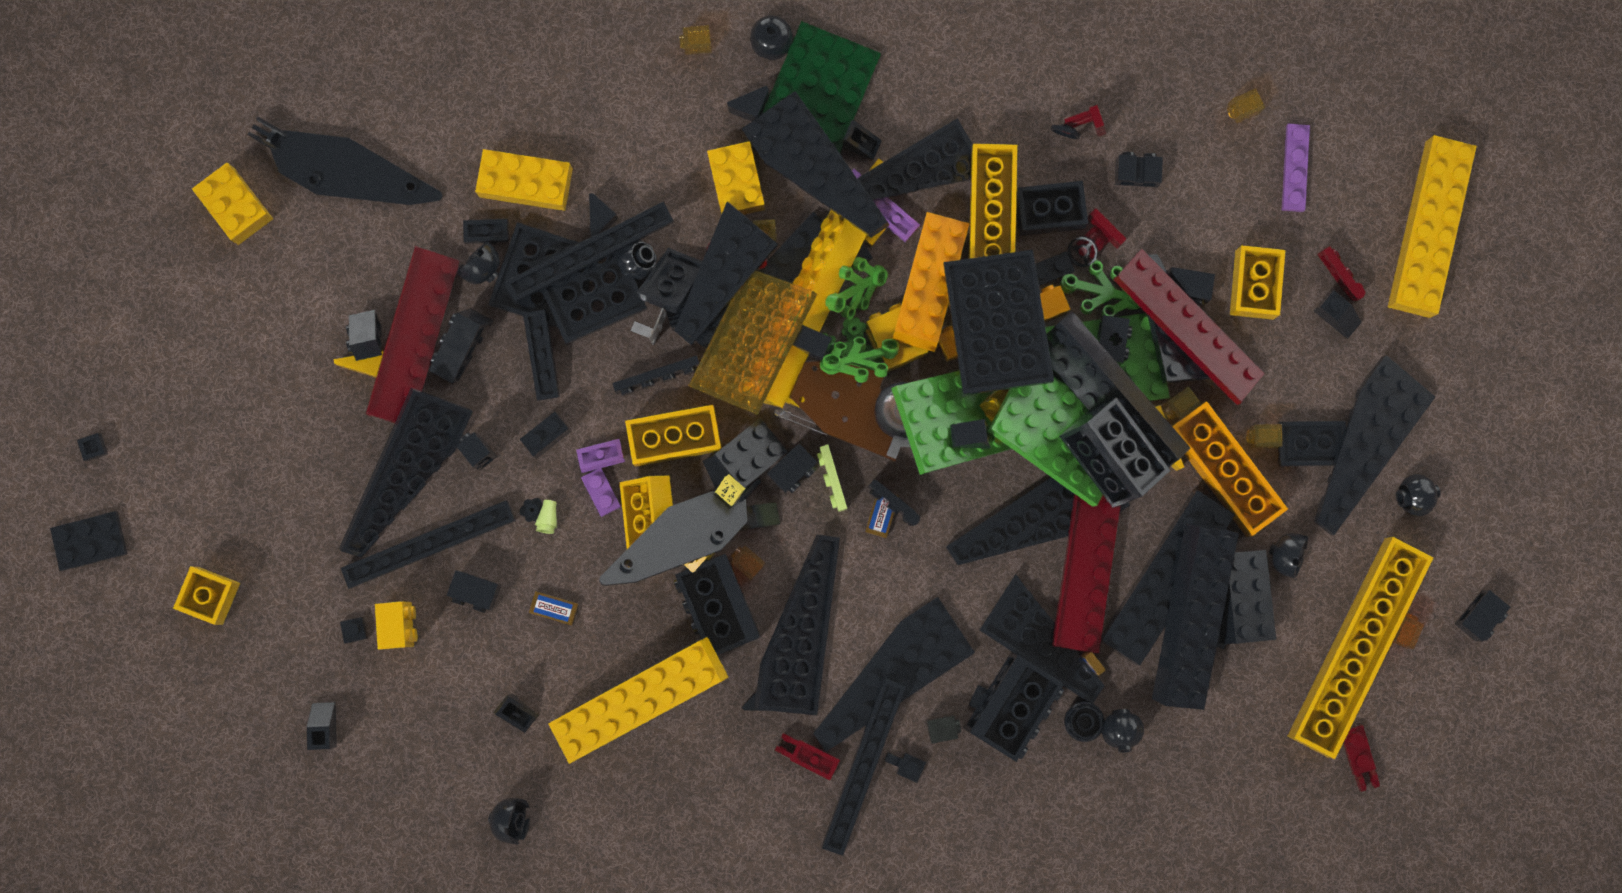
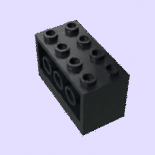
(1115, 453)
(723, 591)
(1003, 696)

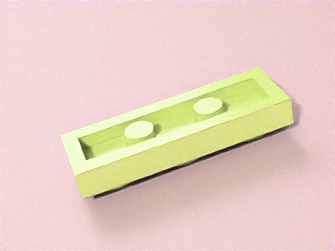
(831, 478)

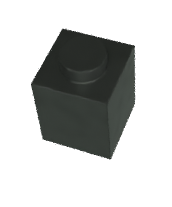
(943, 729)

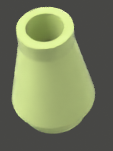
(547, 518)

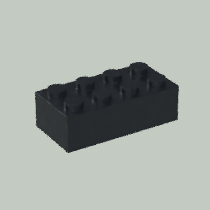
(1248, 602)

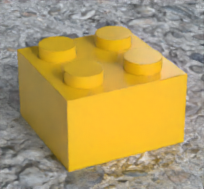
(206, 595)
(395, 625)

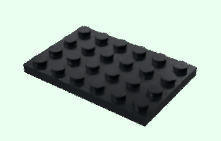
(998, 322)

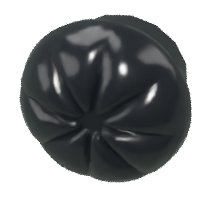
(1084, 721)

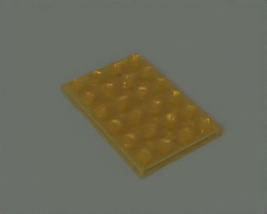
(752, 341)

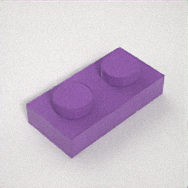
(600, 455)
(601, 492)

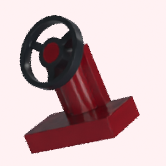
(1068, 128)
(1095, 239)

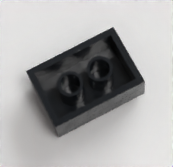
(1051, 208)

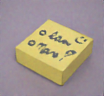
(730, 490)

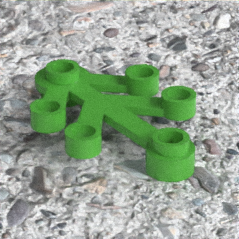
(876, 277)
(1105, 291)
(833, 363)

